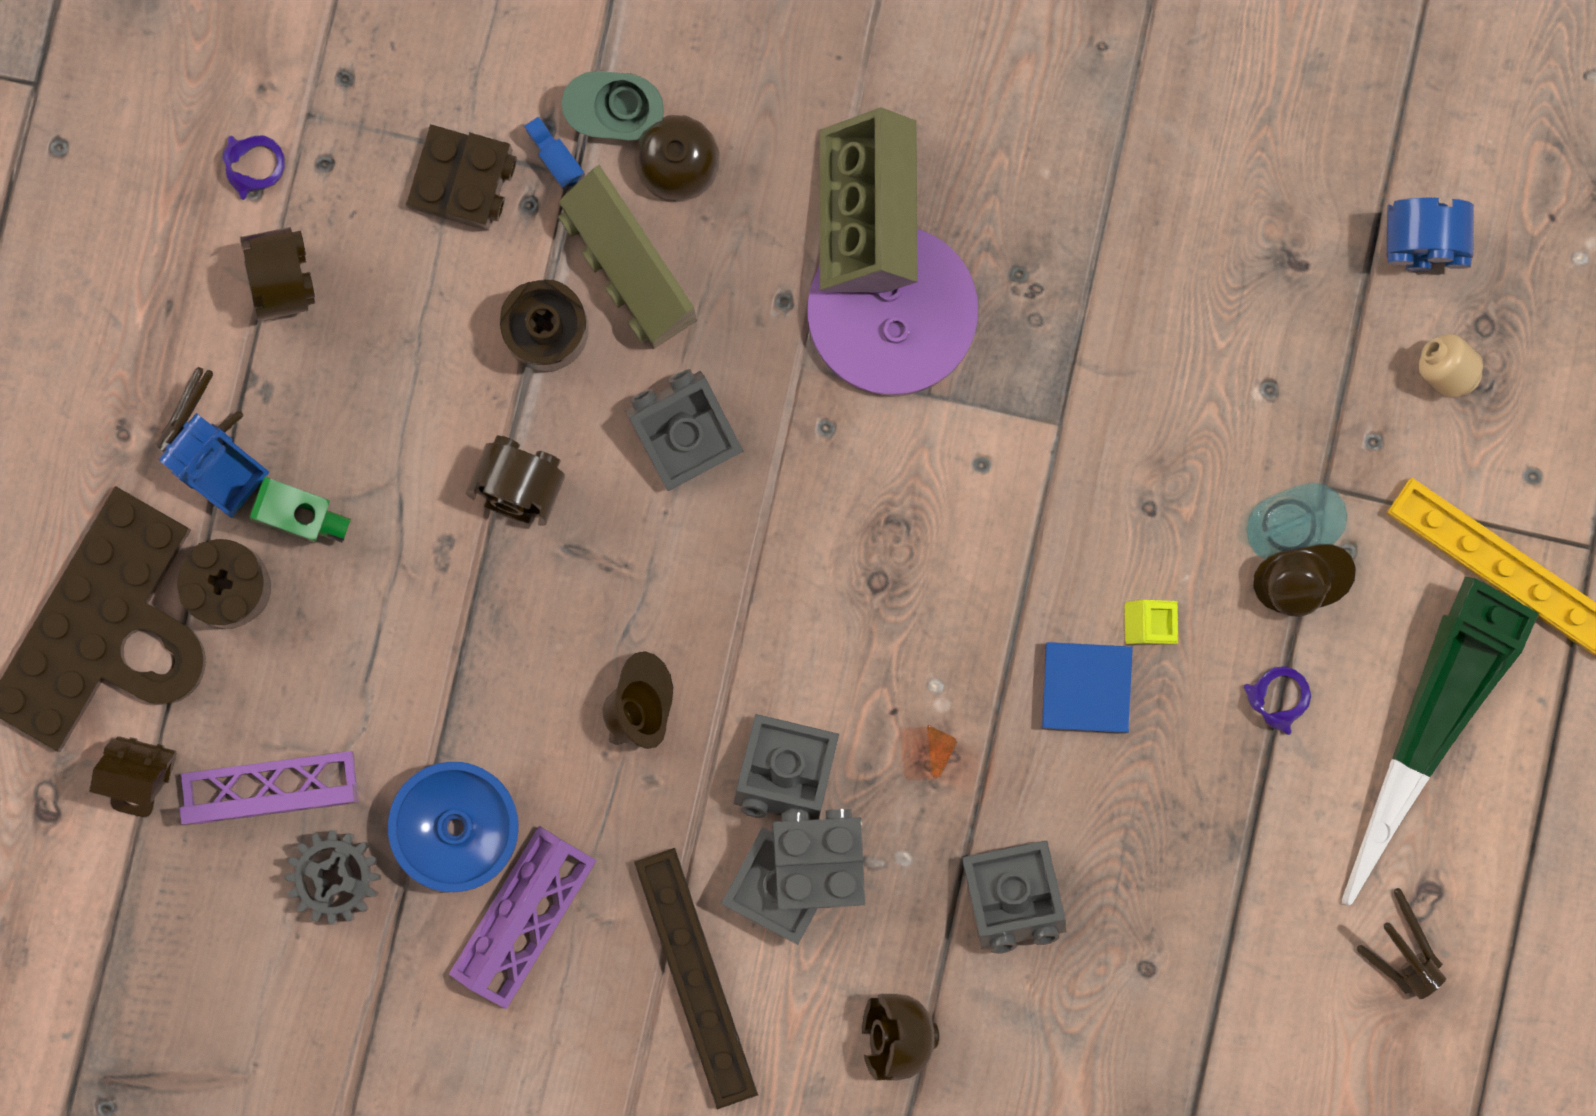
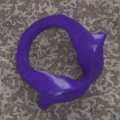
(238, 148)
(1283, 719)

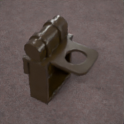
(132, 774)

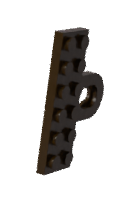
(90, 618)

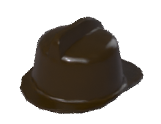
(1304, 579)
(641, 703)

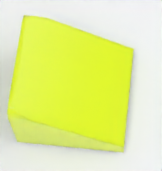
(1151, 622)

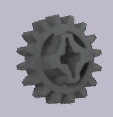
(342, 858)

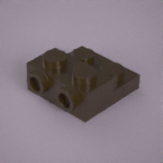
(461, 177)

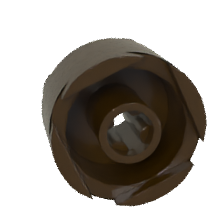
(276, 273)
(541, 301)
(516, 481)
(212, 562)

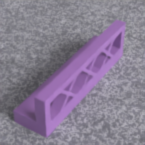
(271, 804)
(516, 913)

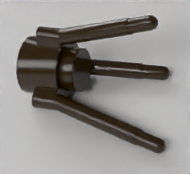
(187, 404)
(1420, 972)

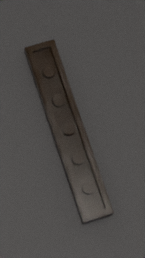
(696, 978)

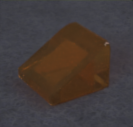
(939, 750)

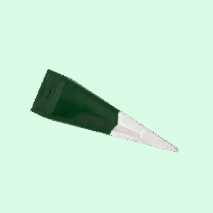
(1464, 665)

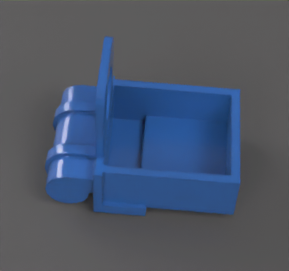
(213, 465)

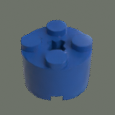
(1430, 233)

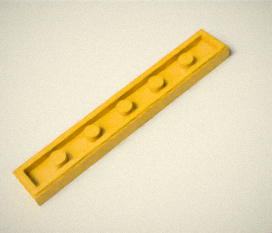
(1496, 562)

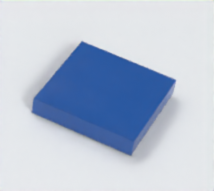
(1087, 687)

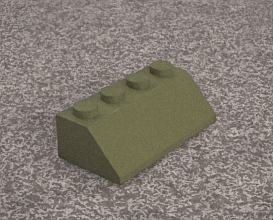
(868, 203)
(627, 258)

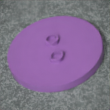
(902, 336)

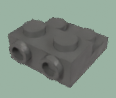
(683, 428)
(785, 768)
(819, 860)
(755, 892)
(1015, 896)

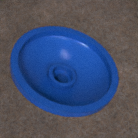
(422, 819)

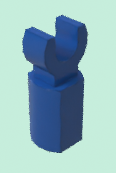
(555, 155)

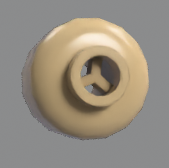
(1451, 365)

